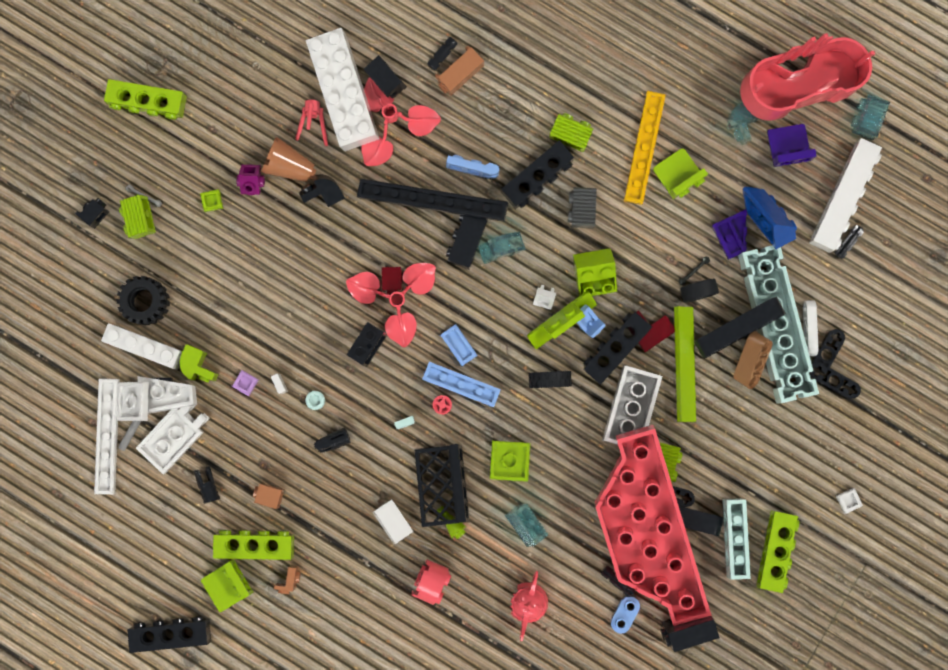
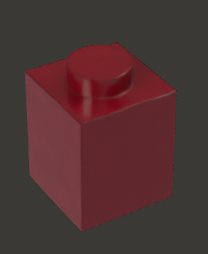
(392, 279)

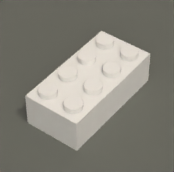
(632, 402)

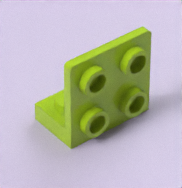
(227, 586)

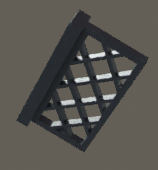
(458, 485)

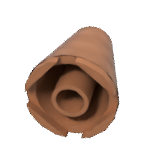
(287, 163)

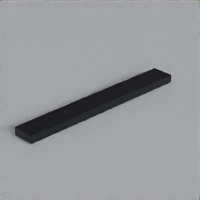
(432, 200)

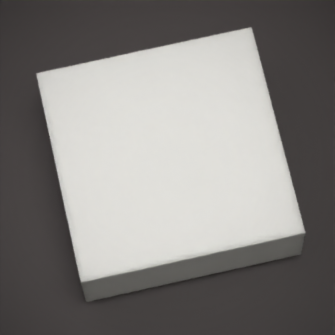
(279, 383)
(849, 500)

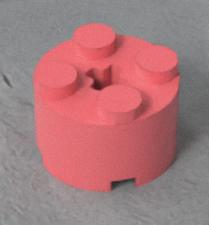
(431, 582)

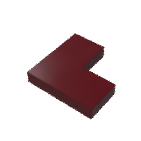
(660, 330)

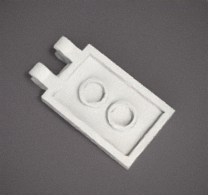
(172, 438)

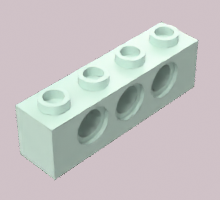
(736, 538)

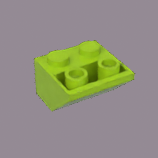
(595, 272)

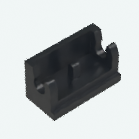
(384, 77)

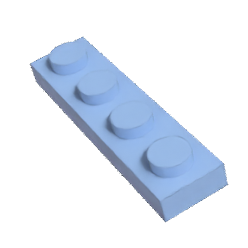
(461, 384)

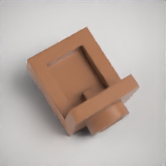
(293, 577)

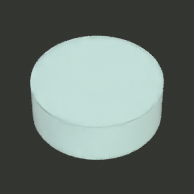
(315, 400)

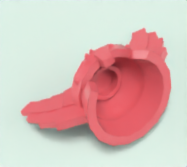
(529, 603)

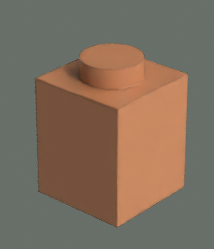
(268, 495)

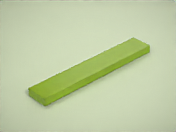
(685, 364)

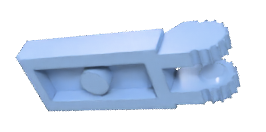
(472, 167)

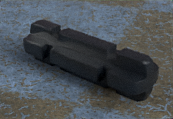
(442, 53)
(849, 241)
(608, 573)

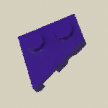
(732, 234)

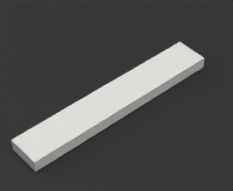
(106, 437)

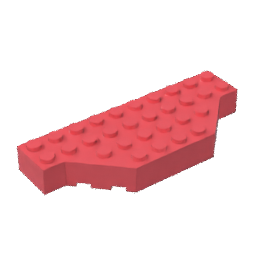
(647, 529)

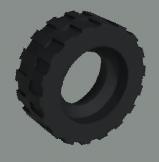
(550, 379)

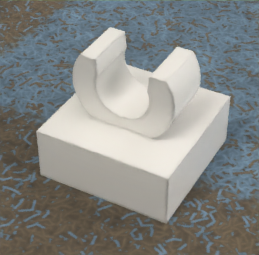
(544, 298)

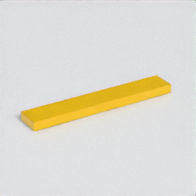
(644, 147)

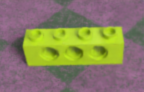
(118, 89)
(772, 540)
(223, 549)

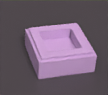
(245, 383)

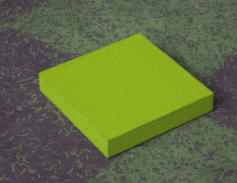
(510, 461)

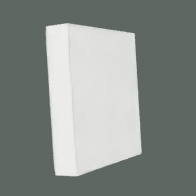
(132, 401)

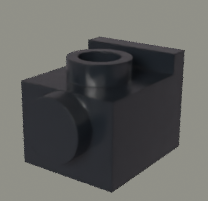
(93, 212)

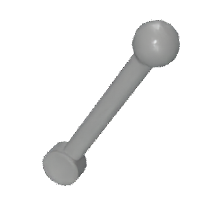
(157, 203)

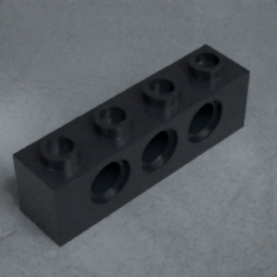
(558, 153)
(601, 373)
(140, 643)

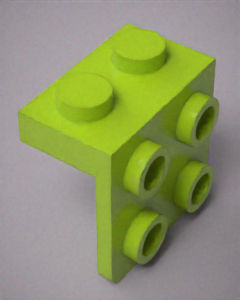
(679, 174)

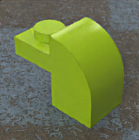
(191, 363)

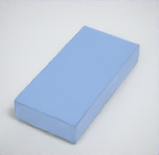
(458, 345)

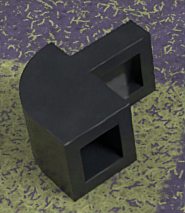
(325, 186)

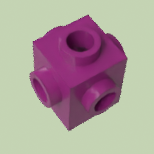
(250, 179)

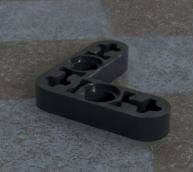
(825, 366)

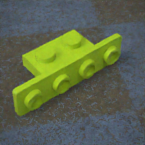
(561, 320)

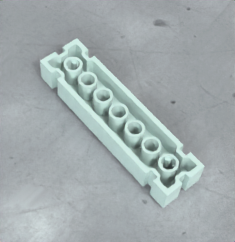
(789, 350)

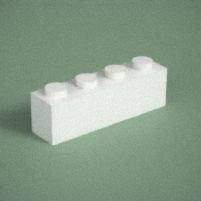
(142, 346)

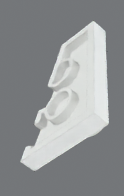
(168, 395)

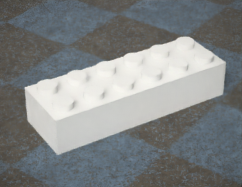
(342, 89)

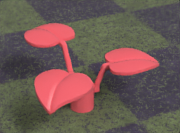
(421, 122)
(398, 327)

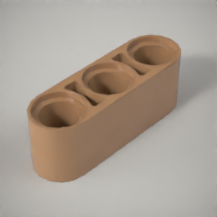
(753, 360)

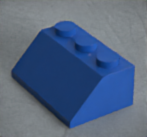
(769, 217)

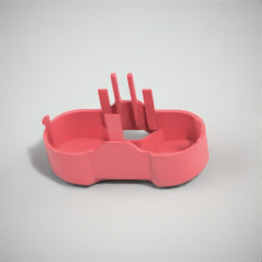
(831, 74)

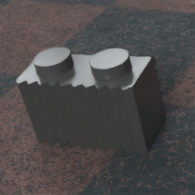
(583, 207)

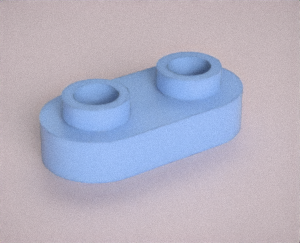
(624, 614)

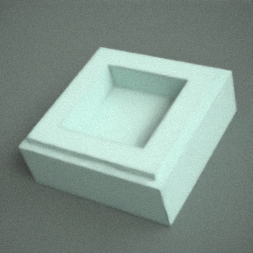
(404, 422)

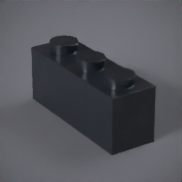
(466, 241)

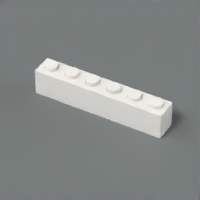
(845, 195)

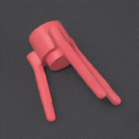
(311, 110)

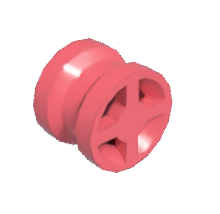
(442, 404)

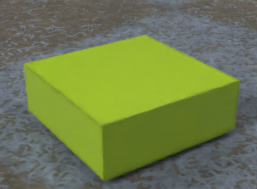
(211, 200)

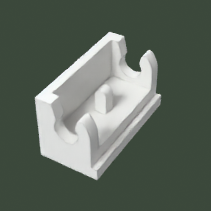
(392, 522)

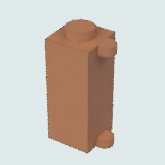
(460, 71)

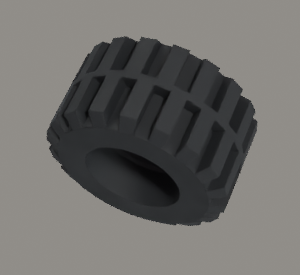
(128, 296)

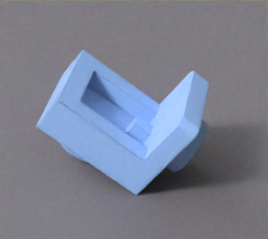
(590, 323)

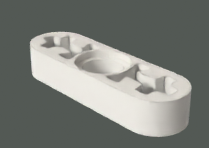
(810, 326)

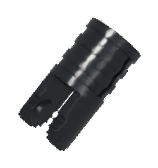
(333, 441)
(208, 489)

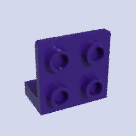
(790, 145)

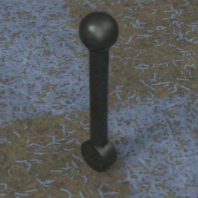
(705, 260)

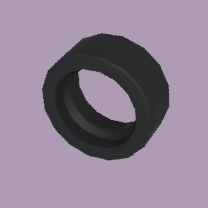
(699, 290)

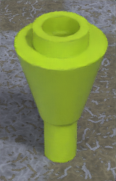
(455, 530)

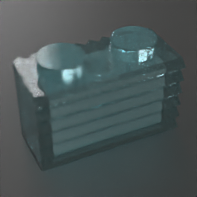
(870, 117)
(526, 525)

